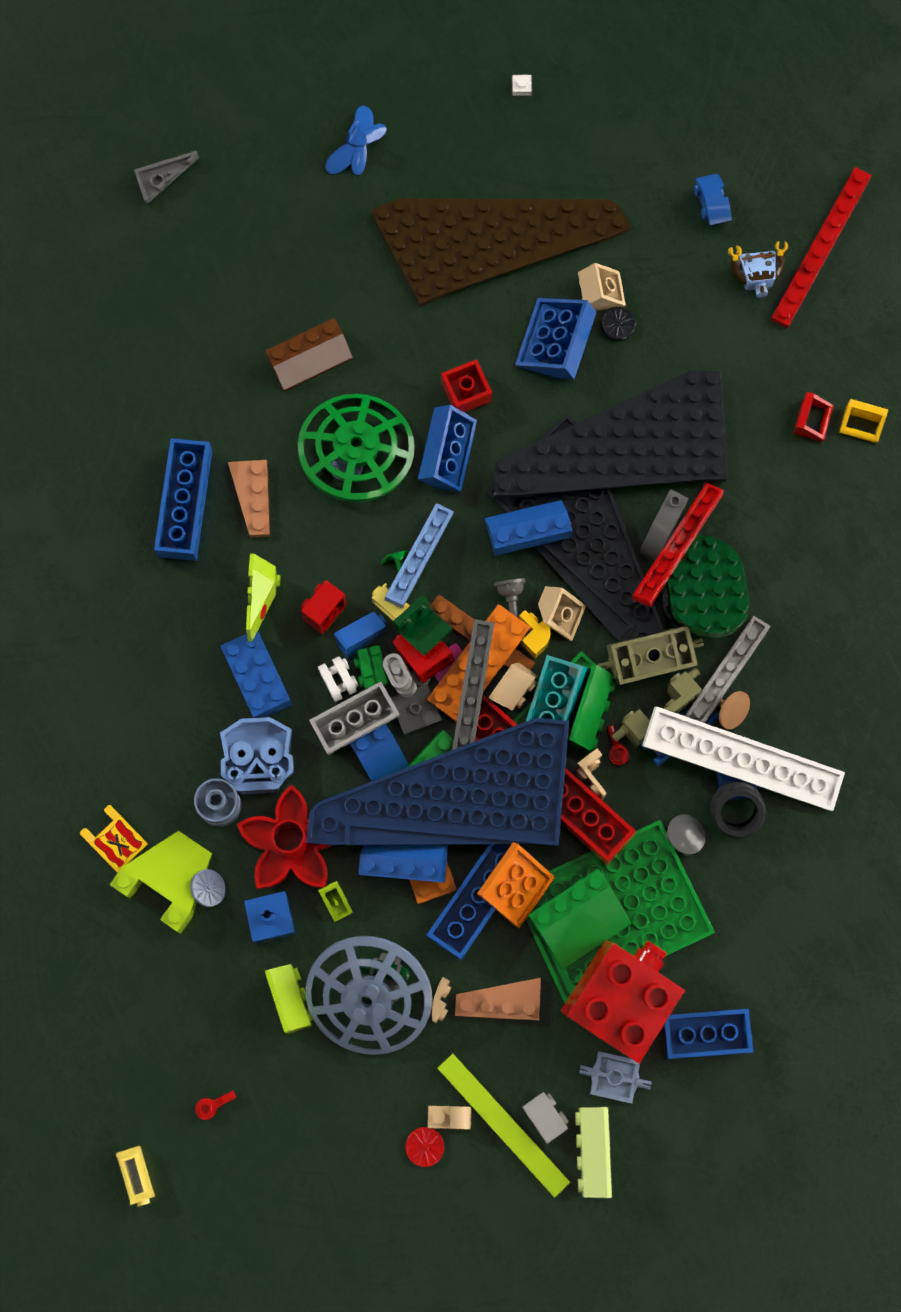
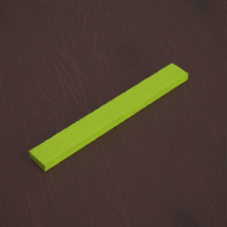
(503, 1125)

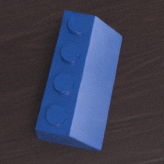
(447, 448)
(528, 527)
(405, 861)

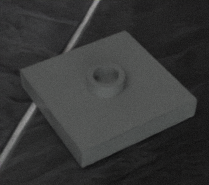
(416, 711)

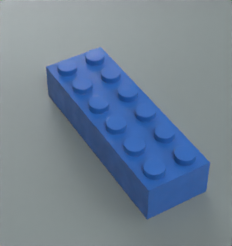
(183, 499)
(467, 911)

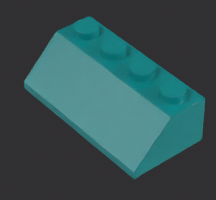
(559, 691)

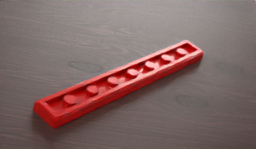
(677, 545)

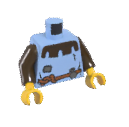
(758, 269)

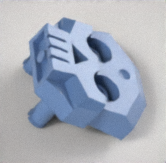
(256, 739)

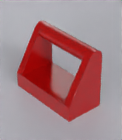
(805, 431)

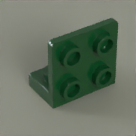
(422, 626)

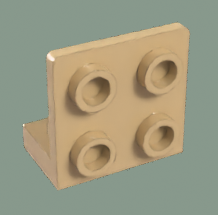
(584, 771)

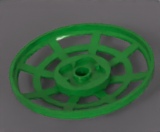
(353, 455)

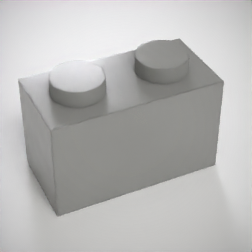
(545, 1117)

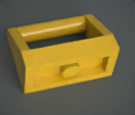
(867, 412)

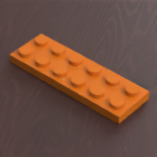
(506, 637)

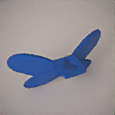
(355, 152)

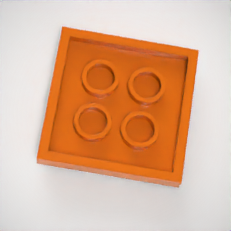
(516, 885)

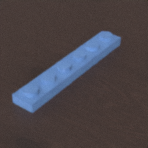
(419, 556)

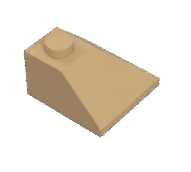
(561, 611)

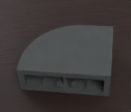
(663, 525)

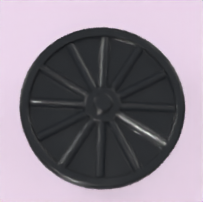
(618, 323)

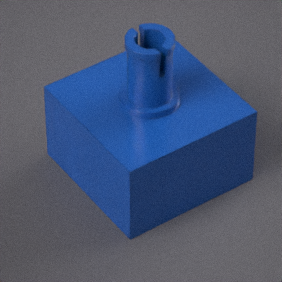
(269, 917)

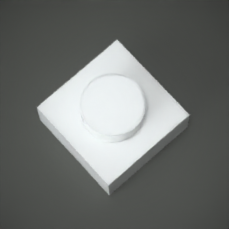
(521, 85)

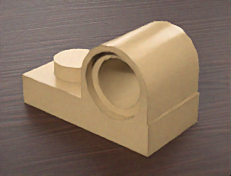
(449, 1117)

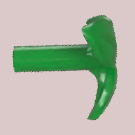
(397, 557)

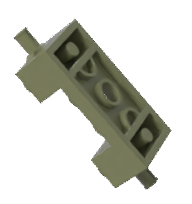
(630, 657)
(681, 690)

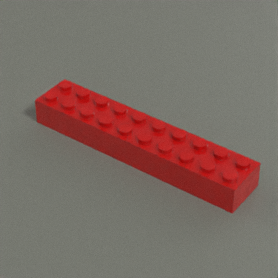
(582, 810)

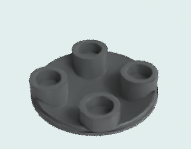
(686, 834)

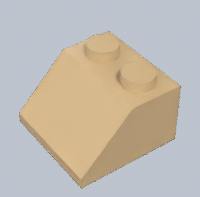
(601, 287)
(514, 686)

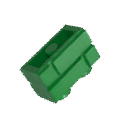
(371, 667)

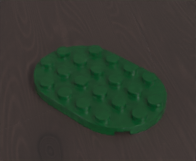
(709, 589)

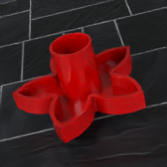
(285, 844)

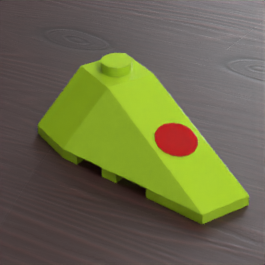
(260, 593)

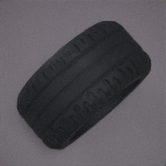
(743, 829)

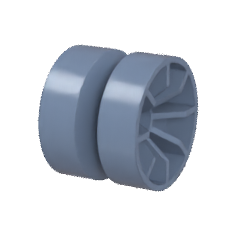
(217, 802)

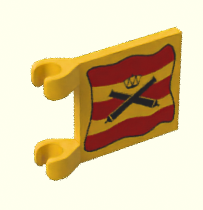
(117, 842)

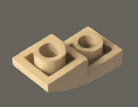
(438, 1009)

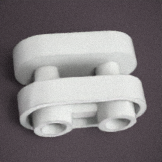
(340, 667)

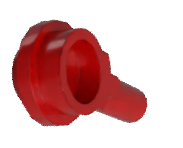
(618, 753)
(207, 1108)

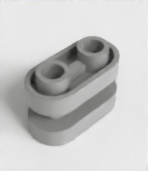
(399, 675)

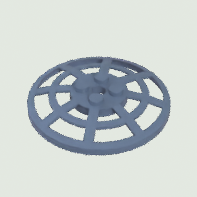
(372, 987)

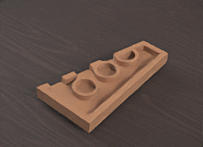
(252, 490)
(506, 1001)

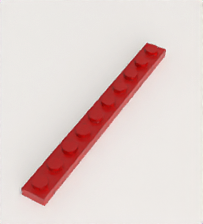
(821, 248)

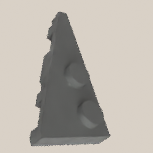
(158, 176)

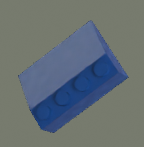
(556, 337)

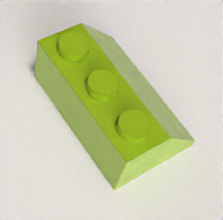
(289, 998)

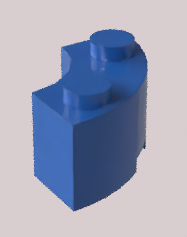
(711, 195)

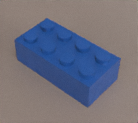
(256, 676)
(707, 1034)

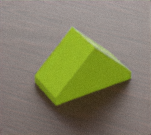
(335, 901)

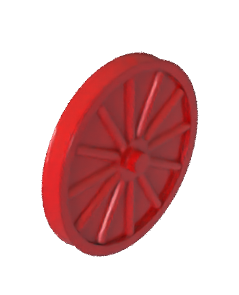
(424, 1147)

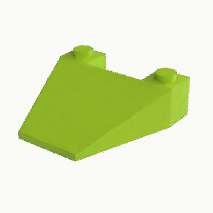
(169, 872)

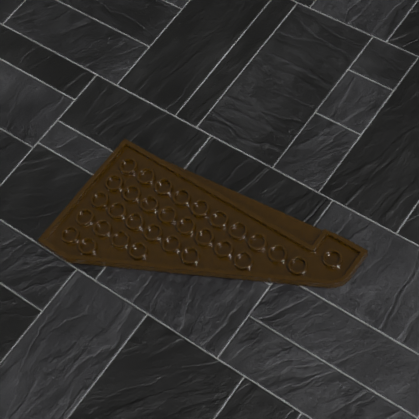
(469, 241)

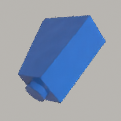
(360, 633)

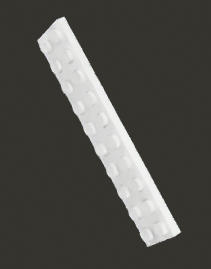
(743, 759)

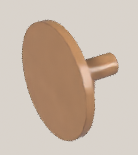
(734, 709)

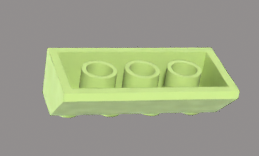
(594, 1152)

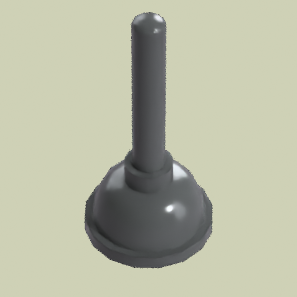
(511, 590)

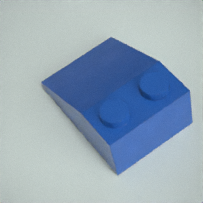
(379, 753)

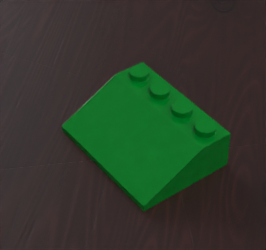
(580, 919)

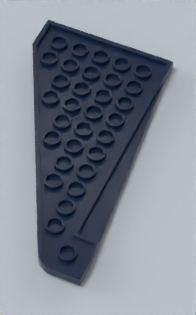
(476, 794)

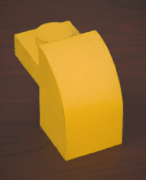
(538, 637)

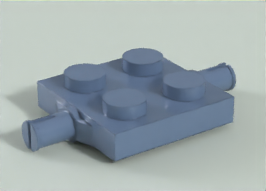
(615, 1077)

